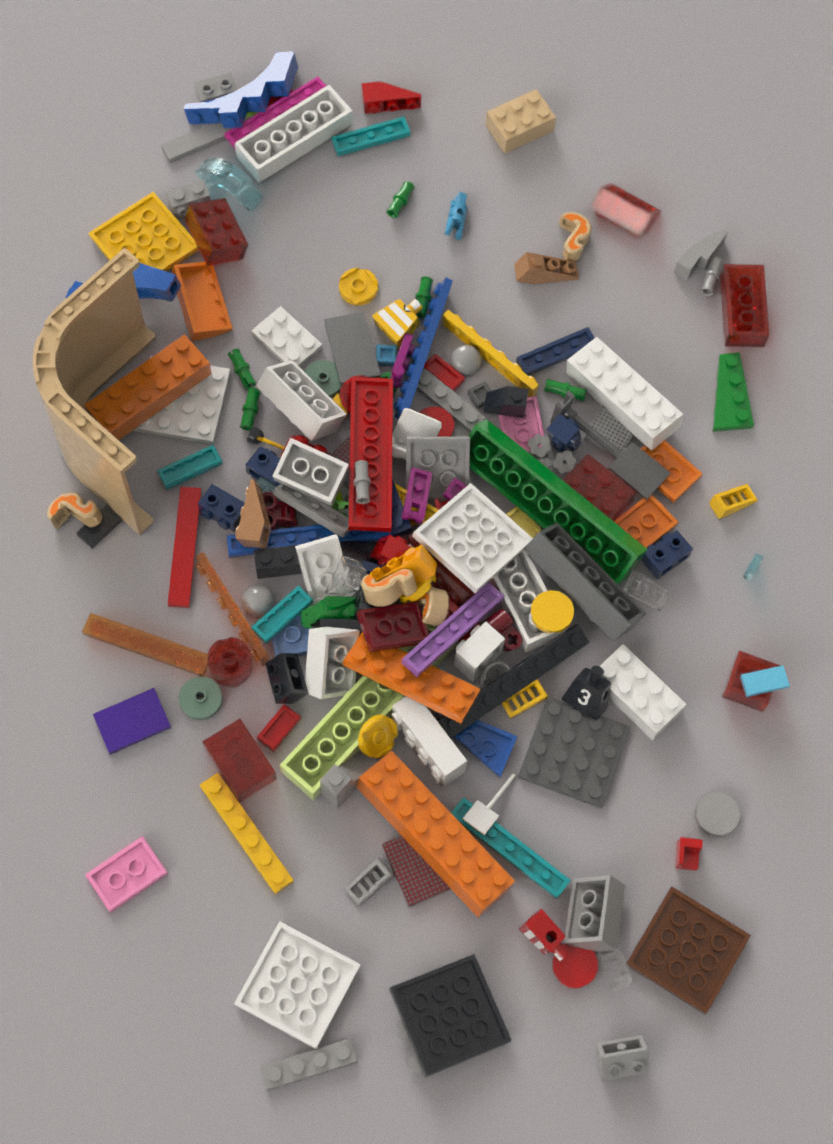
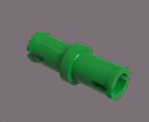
(400, 199)
(423, 295)
(241, 368)
(562, 388)
(250, 409)

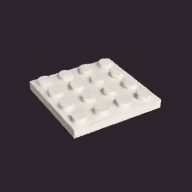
(193, 414)
(472, 537)
(297, 985)

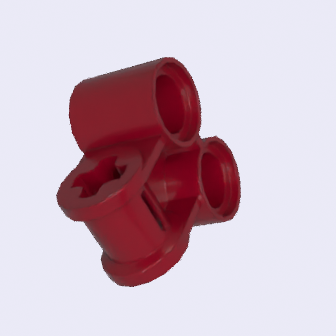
(279, 512)
(503, 625)

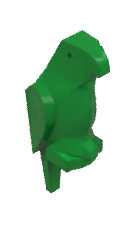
(328, 608)

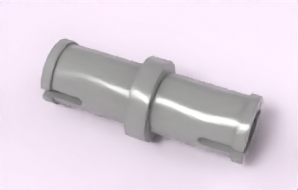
(712, 276)
(362, 482)

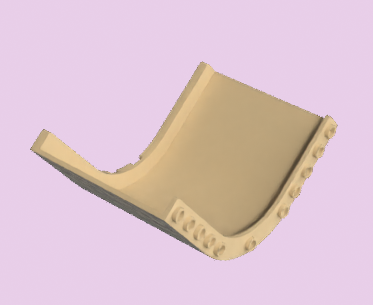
(73, 357)

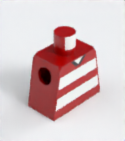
(536, 930)

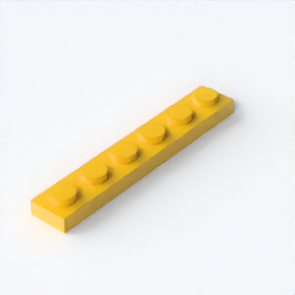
(495, 358)
(246, 833)

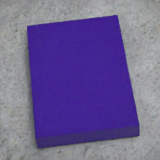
(131, 721)

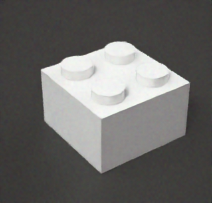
(478, 650)

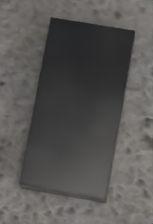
(95, 534)

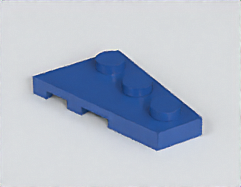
(488, 744)

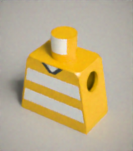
(398, 319)

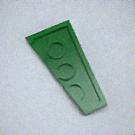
(732, 401)

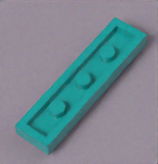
(370, 136)

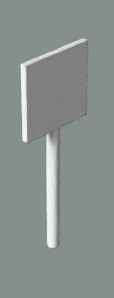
(481, 816)

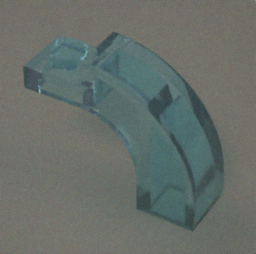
(230, 177)

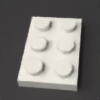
(286, 338)
(318, 563)

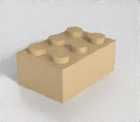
(520, 121)

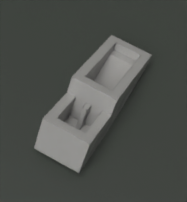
(700, 254)

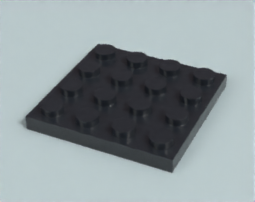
(450, 1015)

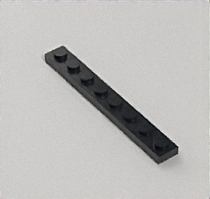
(519, 677)

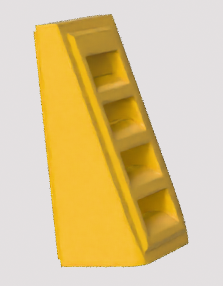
(721, 506)
(535, 700)

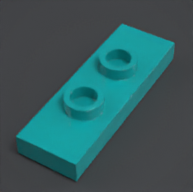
(189, 467)
(282, 614)

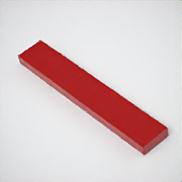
(184, 547)

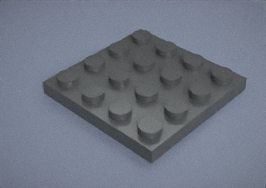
(573, 752)

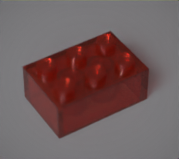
(216, 231)
(600, 487)
(239, 760)

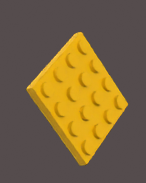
(148, 233)

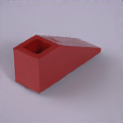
(386, 97)

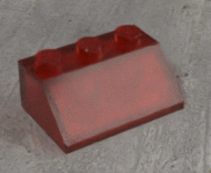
(624, 209)

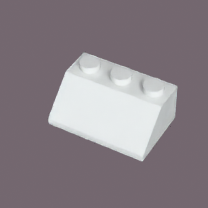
(325, 655)

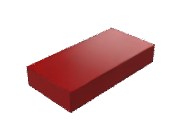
(444, 372)
(278, 728)

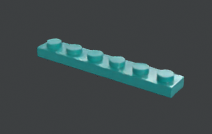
(516, 853)

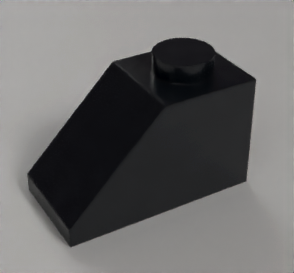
(507, 401)

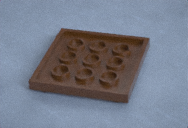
(688, 950)

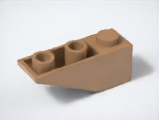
(544, 269)
(254, 523)

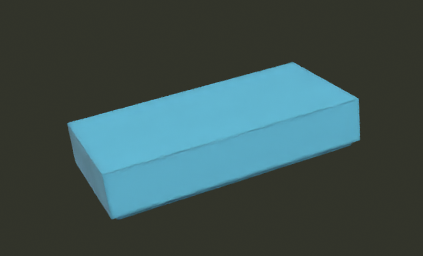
(764, 681)

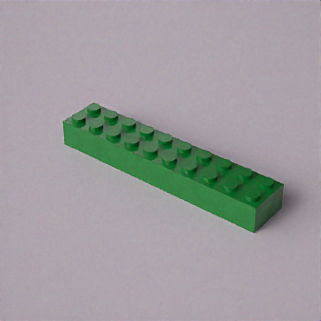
(551, 500)

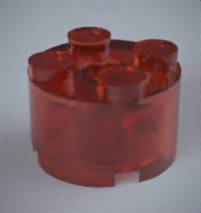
(225, 651)

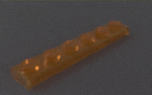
(235, 616)
(146, 644)

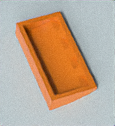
(201, 301)

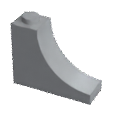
(342, 779)

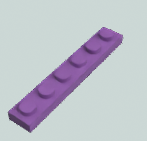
(452, 629)

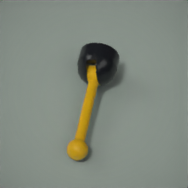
(256, 436)

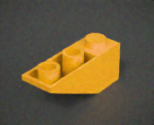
(414, 559)

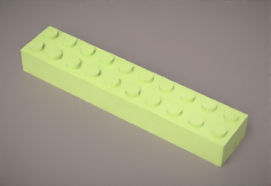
(337, 734)

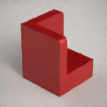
(688, 853)

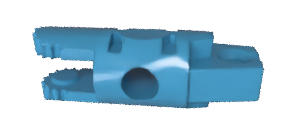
(457, 215)

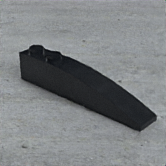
(285, 562)

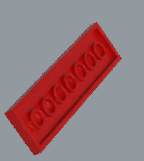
(371, 441)

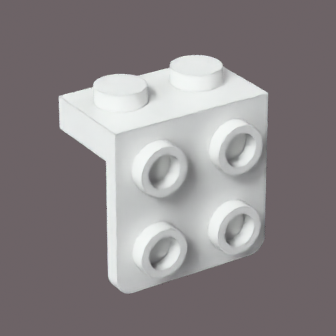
(412, 425)

